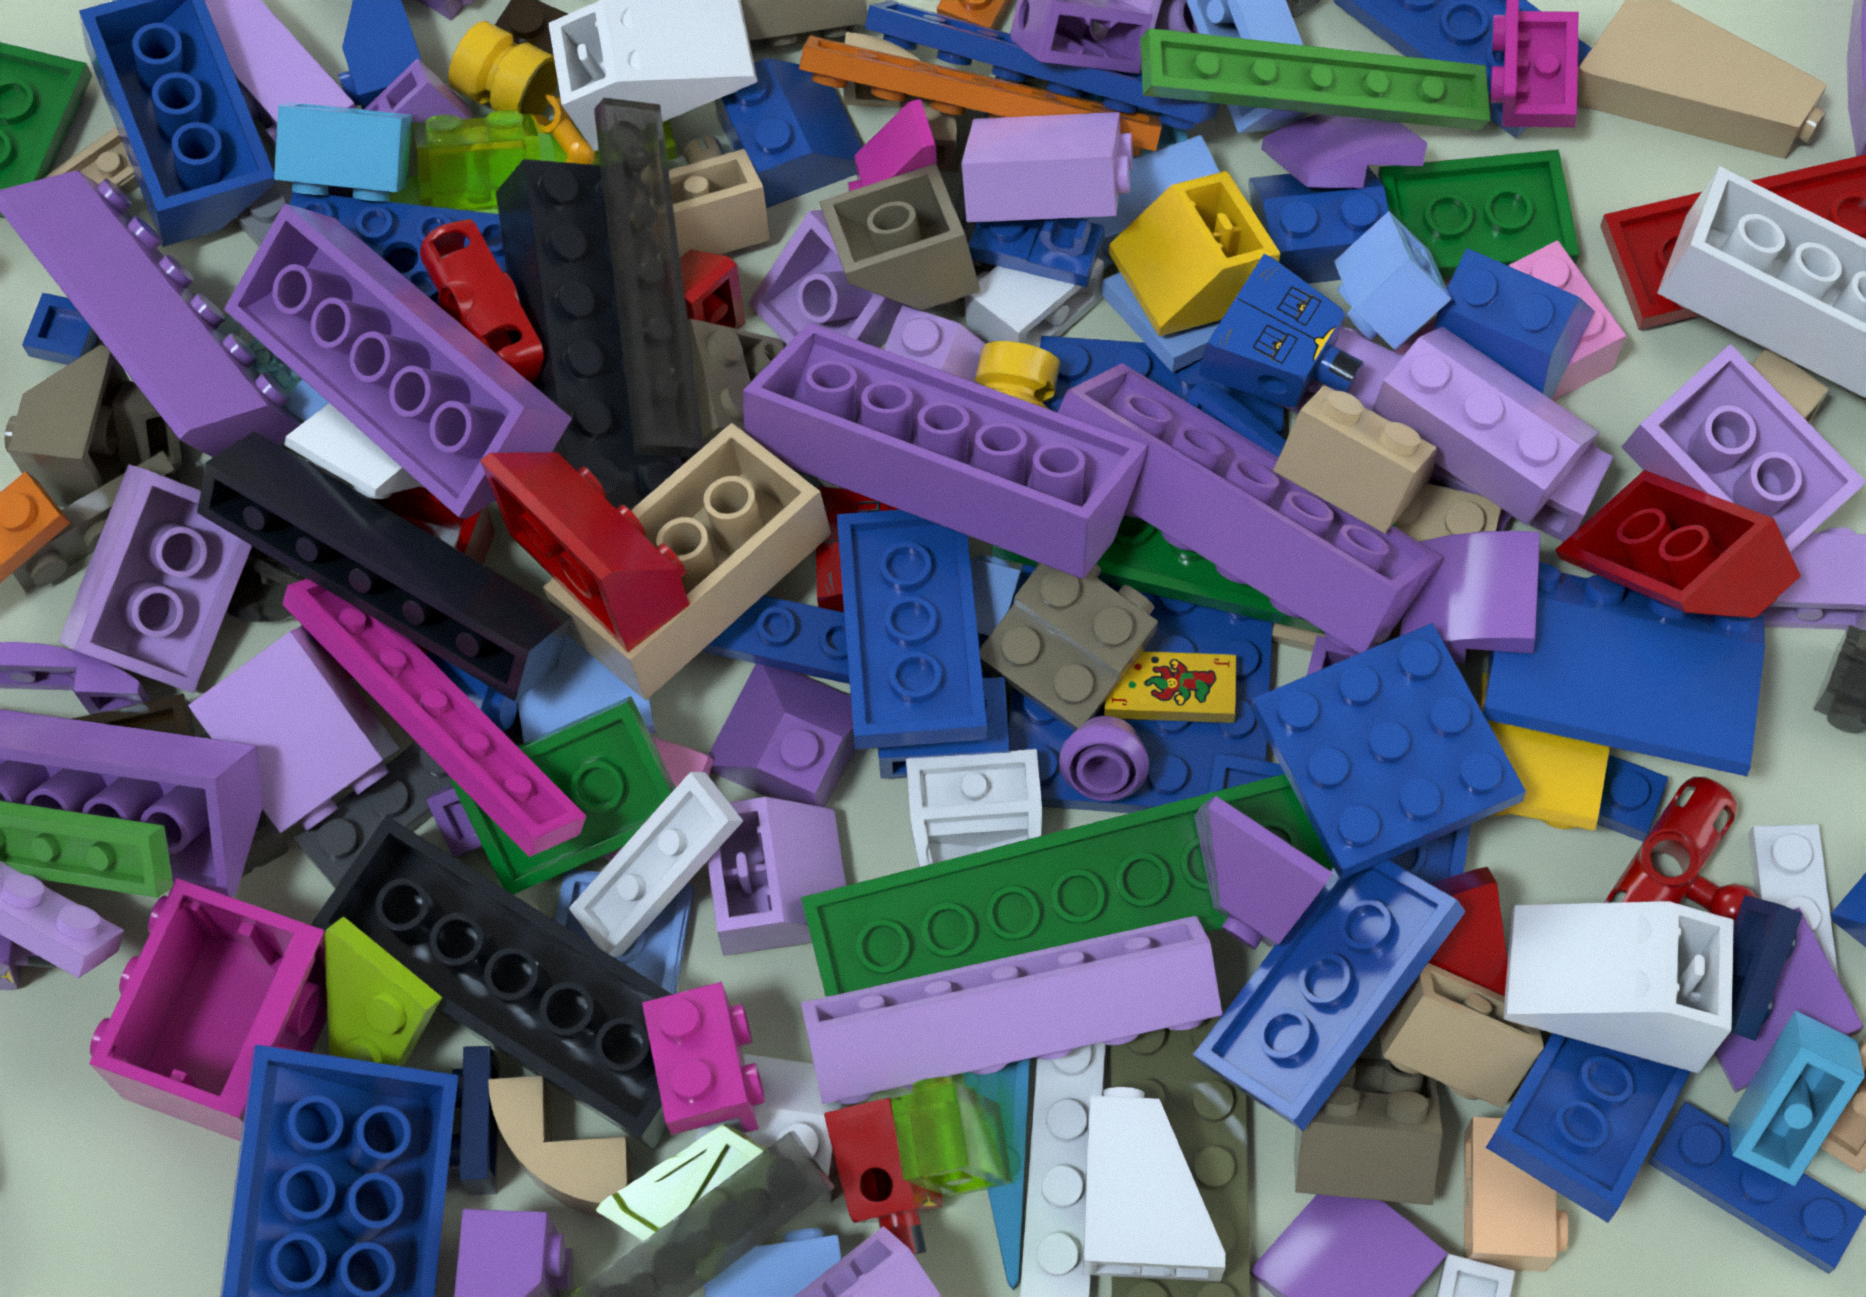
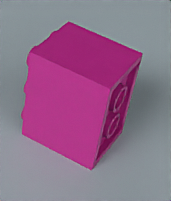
(202, 998)

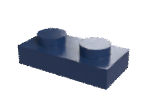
(1761, 944)
(476, 1148)

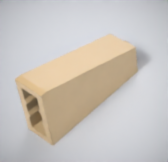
(1699, 80)

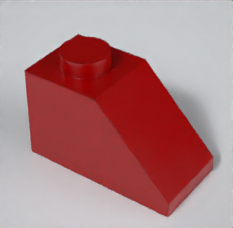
(712, 289)

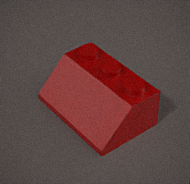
(587, 543)
(1685, 549)

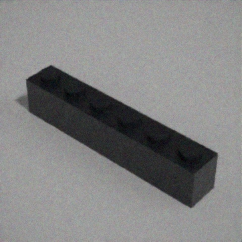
(383, 565)

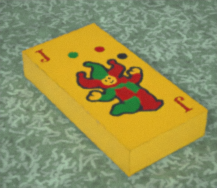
(1176, 688)

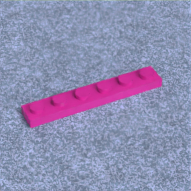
(440, 719)

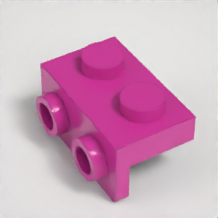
(1538, 67)
(701, 1059)

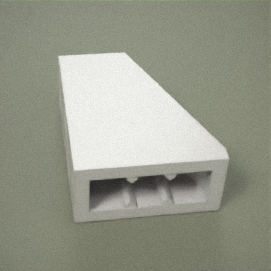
(1141, 1196)

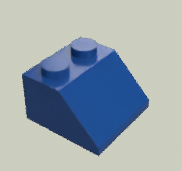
(790, 131)
(1315, 222)
(1515, 319)

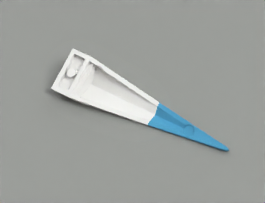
(959, 810)

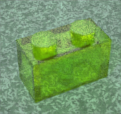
(467, 160)
(950, 1138)

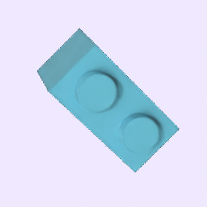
(343, 149)
(1795, 1098)

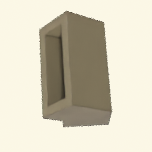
(141, 429)

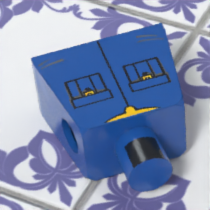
(1279, 339)

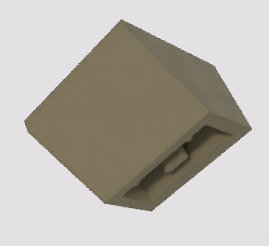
(723, 367)
(1373, 1137)

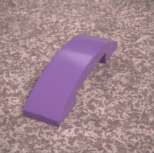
(51, 667)

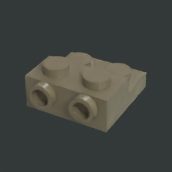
(1069, 641)

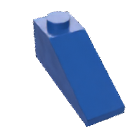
(376, 48)

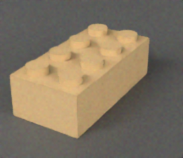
(737, 528)

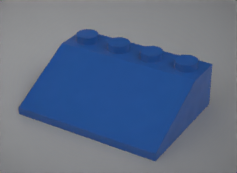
(1633, 674)
(339, 1178)

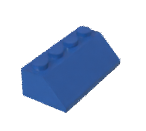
(177, 113)

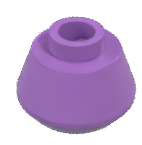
(1104, 759)

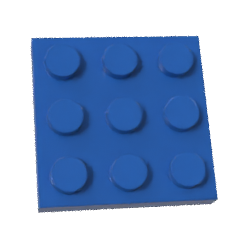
(1387, 750)

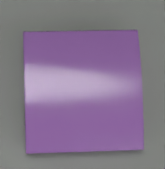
(1337, 149)
(1481, 592)
(1804, 986)
(1348, 1251)

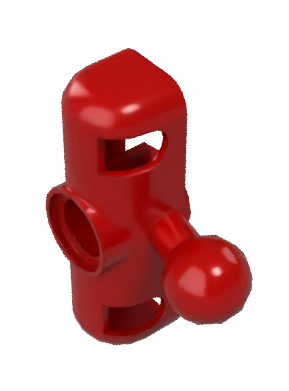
(480, 294)
(1690, 839)

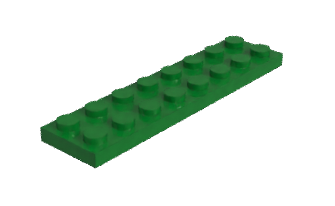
(1037, 892)

